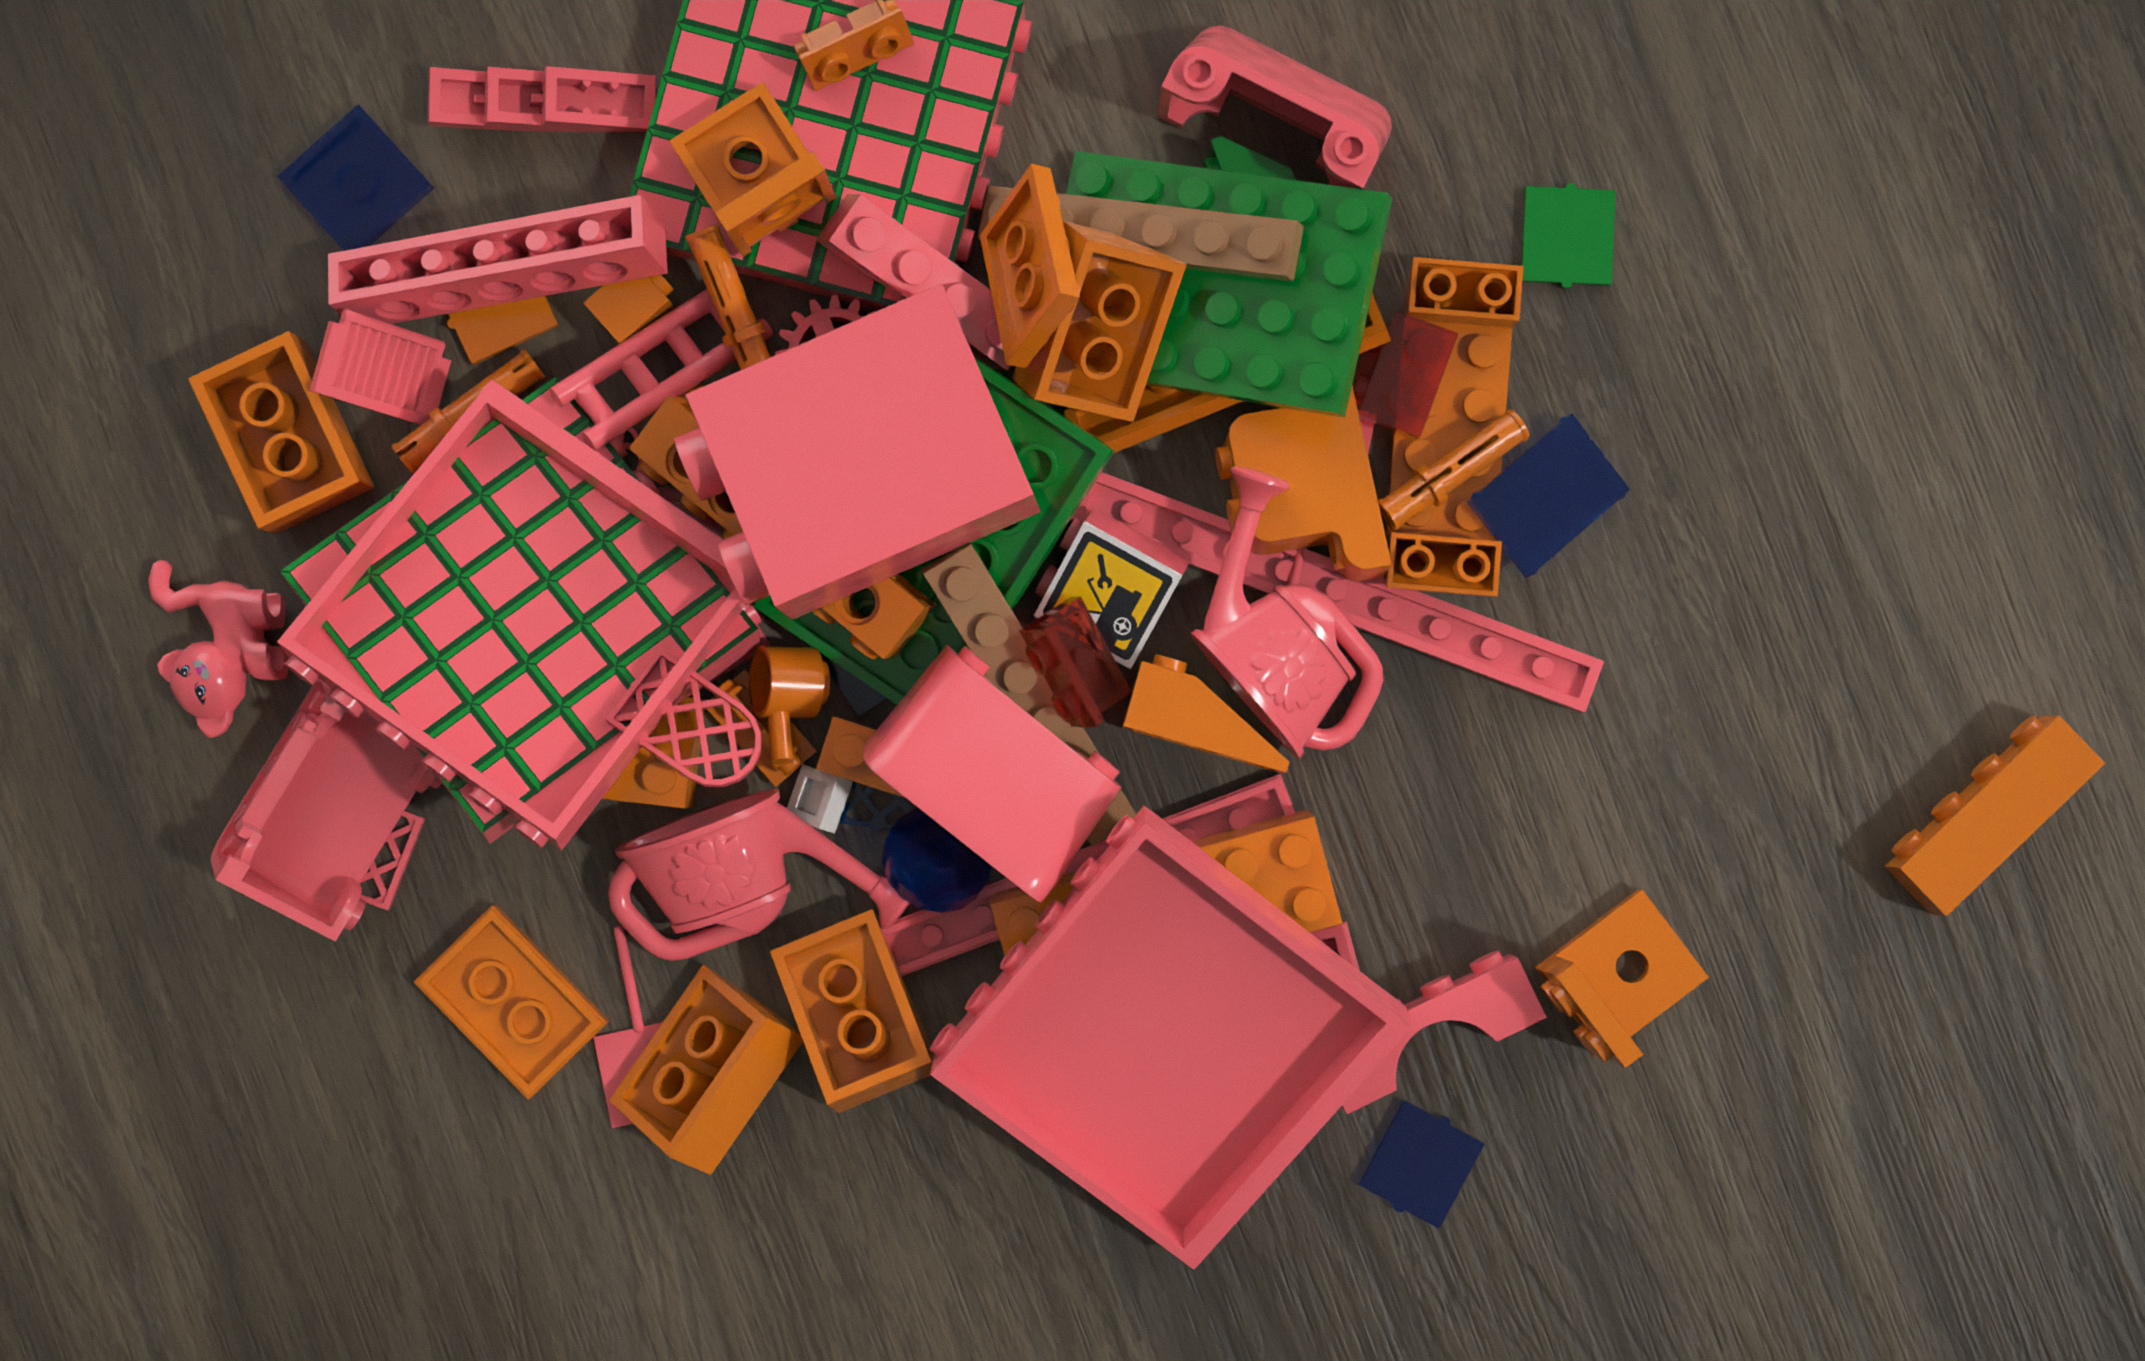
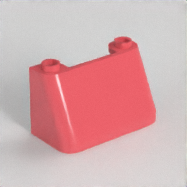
(1231, 63)
(991, 772)
(319, 815)

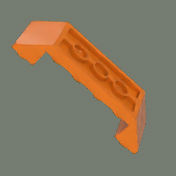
(1448, 544)

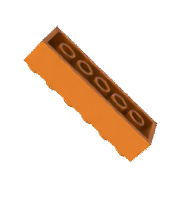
(1274, 857)

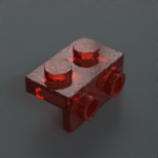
(1404, 375)
(1075, 663)

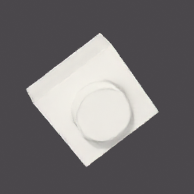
(819, 798)

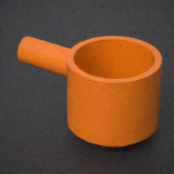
(786, 685)

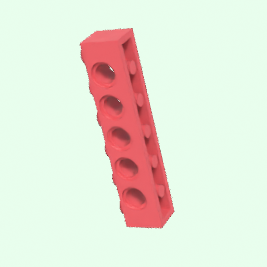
(500, 261)

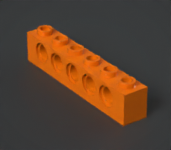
(898, 603)

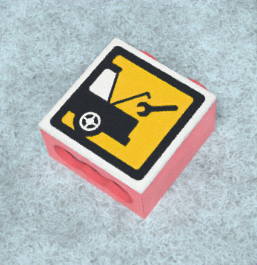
(1119, 578)

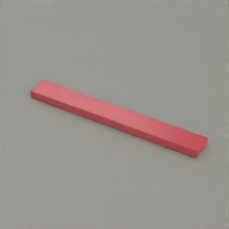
(933, 936)

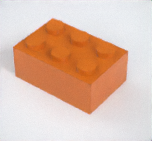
(278, 436)

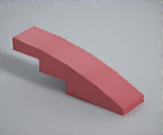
(540, 100)

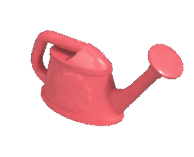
(1284, 647)
(727, 872)

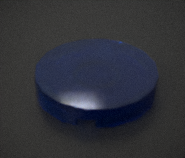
(931, 865)

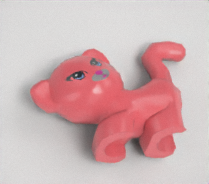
(209, 675)

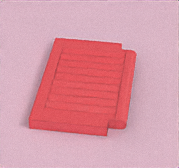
(381, 367)

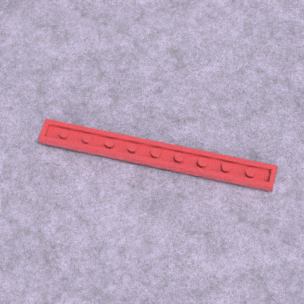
(1391, 614)

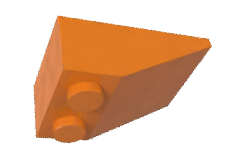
(1188, 713)
(853, 1011)

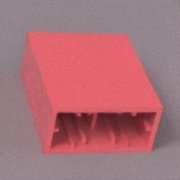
(855, 456)

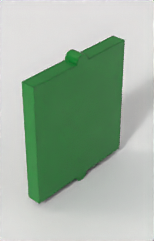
(1568, 236)

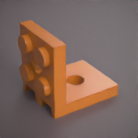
(776, 192)
(1587, 987)

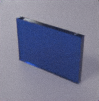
(1548, 495)

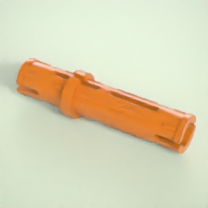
(728, 297)
(514, 376)
(1402, 506)

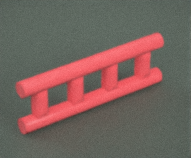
(627, 358)

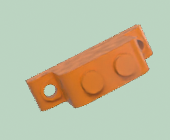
(1329, 492)

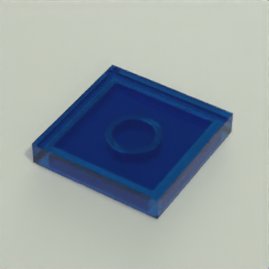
(355, 181)

